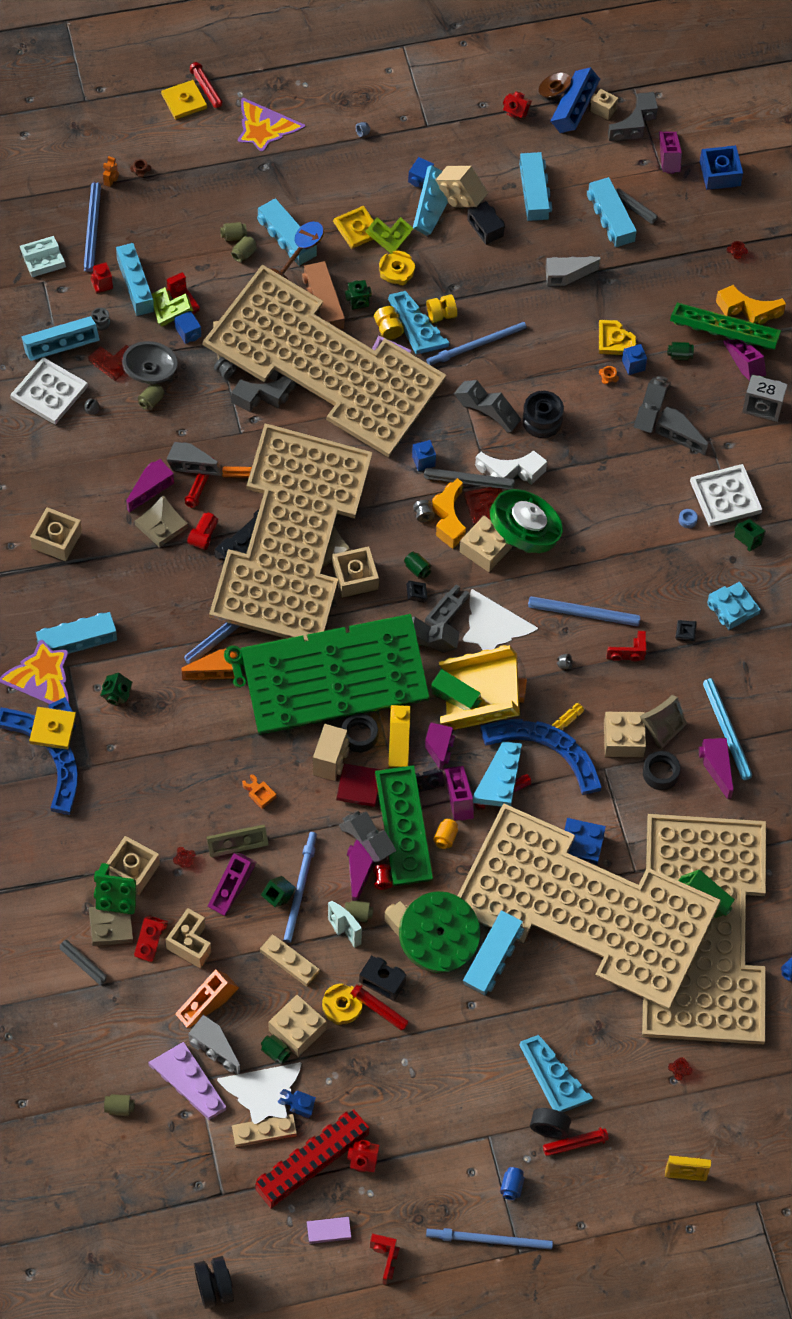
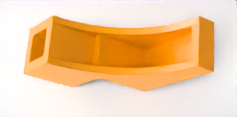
(759, 312)
(449, 527)

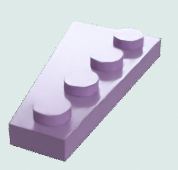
(189, 1080)

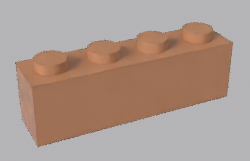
(321, 286)

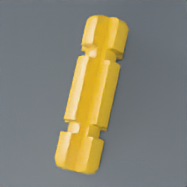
(569, 716)

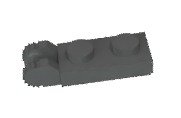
(447, 607)

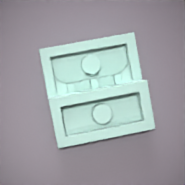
(42, 256)
(344, 922)

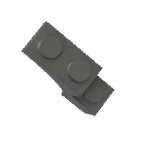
(634, 126)
(275, 393)
(652, 403)
(495, 405)
(439, 636)
(364, 830)

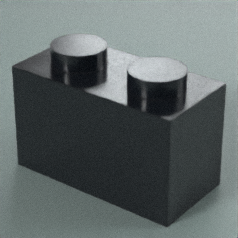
(486, 222)

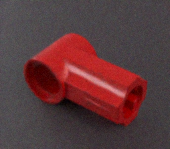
(201, 535)

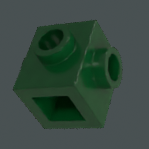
(358, 294)
(116, 689)

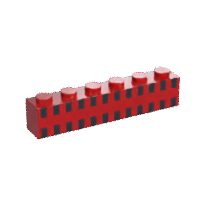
(312, 1158)

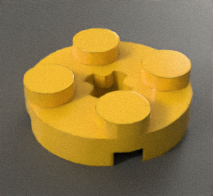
(399, 276)
(338, 1014)

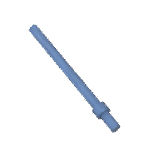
(446, 355)
(308, 853)
(448, 1235)

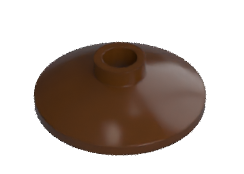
(555, 85)

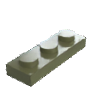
(237, 840)

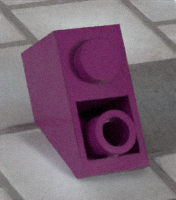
(438, 742)

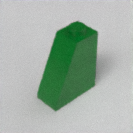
(455, 691)
(702, 882)

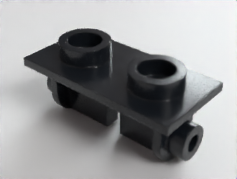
(430, 780)

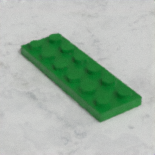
(725, 325)
(404, 825)

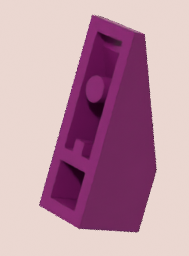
(670, 152)
(746, 358)
(153, 480)
(717, 763)
(459, 793)
(359, 868)
(231, 883)

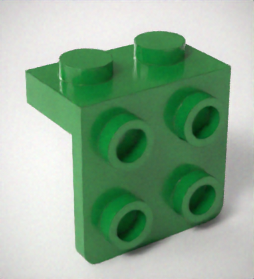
(114, 892)

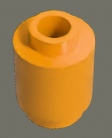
(446, 834)

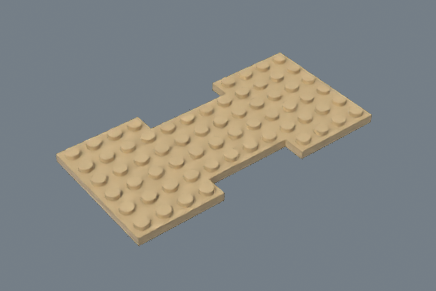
(371, 390)
(279, 578)
(640, 930)
(720, 993)

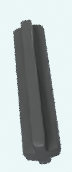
(636, 206)
(83, 962)

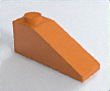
(209, 667)
(207, 998)

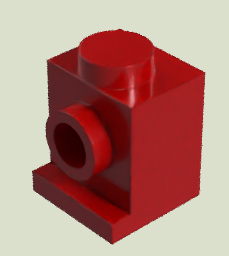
(101, 278)

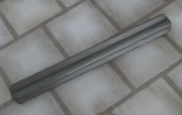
(468, 478)

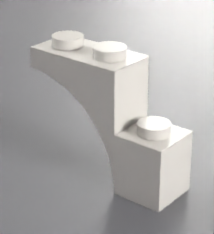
(528, 467)

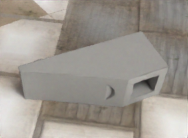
(567, 270)
(210, 1038)

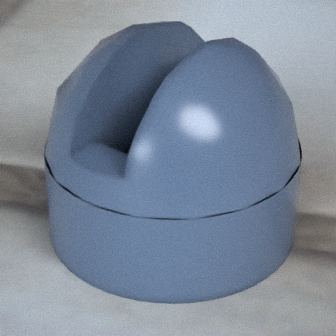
(362, 129)

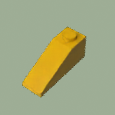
(399, 736)

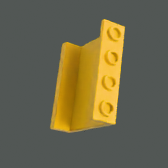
(494, 676)

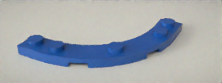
(553, 738)
(63, 759)

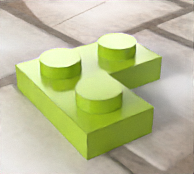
(389, 238)
(168, 309)

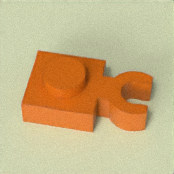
(111, 172)
(259, 793)

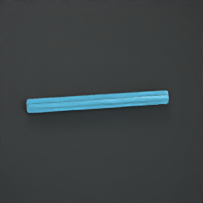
(727, 729)

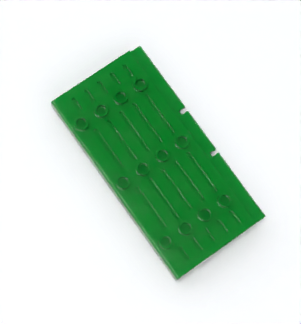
(334, 674)

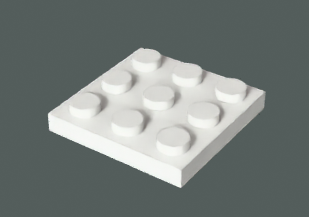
(49, 390)
(726, 495)

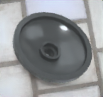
(149, 362)

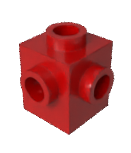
(516, 104)
(363, 1156)

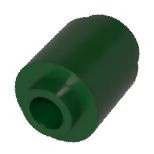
(680, 351)
(418, 565)
(275, 1049)

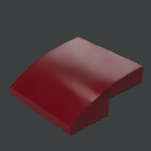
(358, 785)

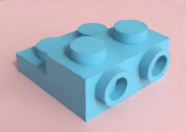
(733, 605)

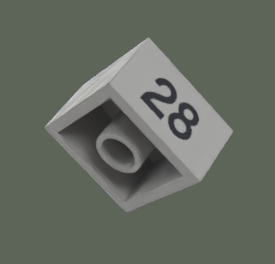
(764, 398)

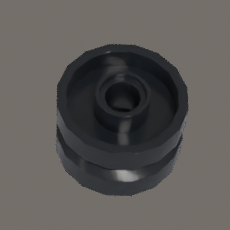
(543, 414)
(213, 1282)

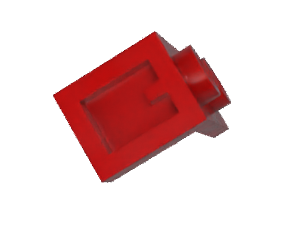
(177, 287)
(633, 653)
(149, 937)
(385, 1244)

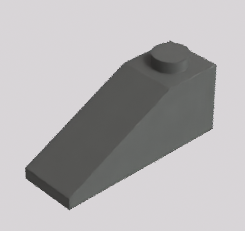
(680, 430)
(190, 459)

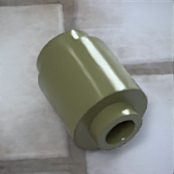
(233, 231)
(244, 249)
(150, 396)
(359, 910)
(119, 1105)

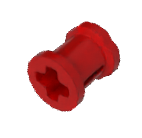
(382, 876)

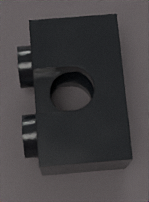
(389, 986)

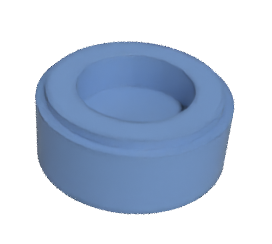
(688, 518)

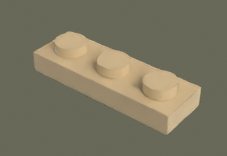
(289, 960)
(264, 1131)

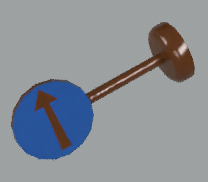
(305, 237)

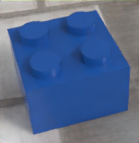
(721, 167)
(587, 840)

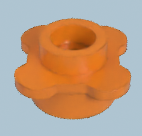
(608, 370)

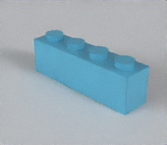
(534, 186)
(612, 212)
(283, 229)
(134, 279)
(60, 338)
(80, 633)
(493, 953)

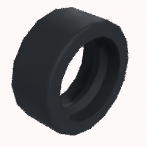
(361, 719)
(665, 757)
(550, 1123)

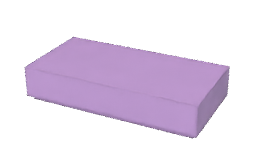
(328, 1230)

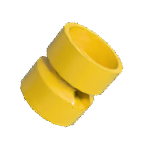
(441, 308)
(388, 322)

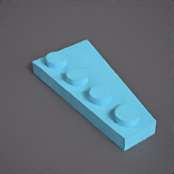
(431, 203)
(416, 325)
(500, 778)
(555, 1080)

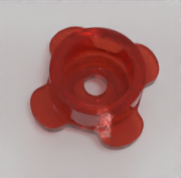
(737, 245)
(187, 862)
(680, 1062)

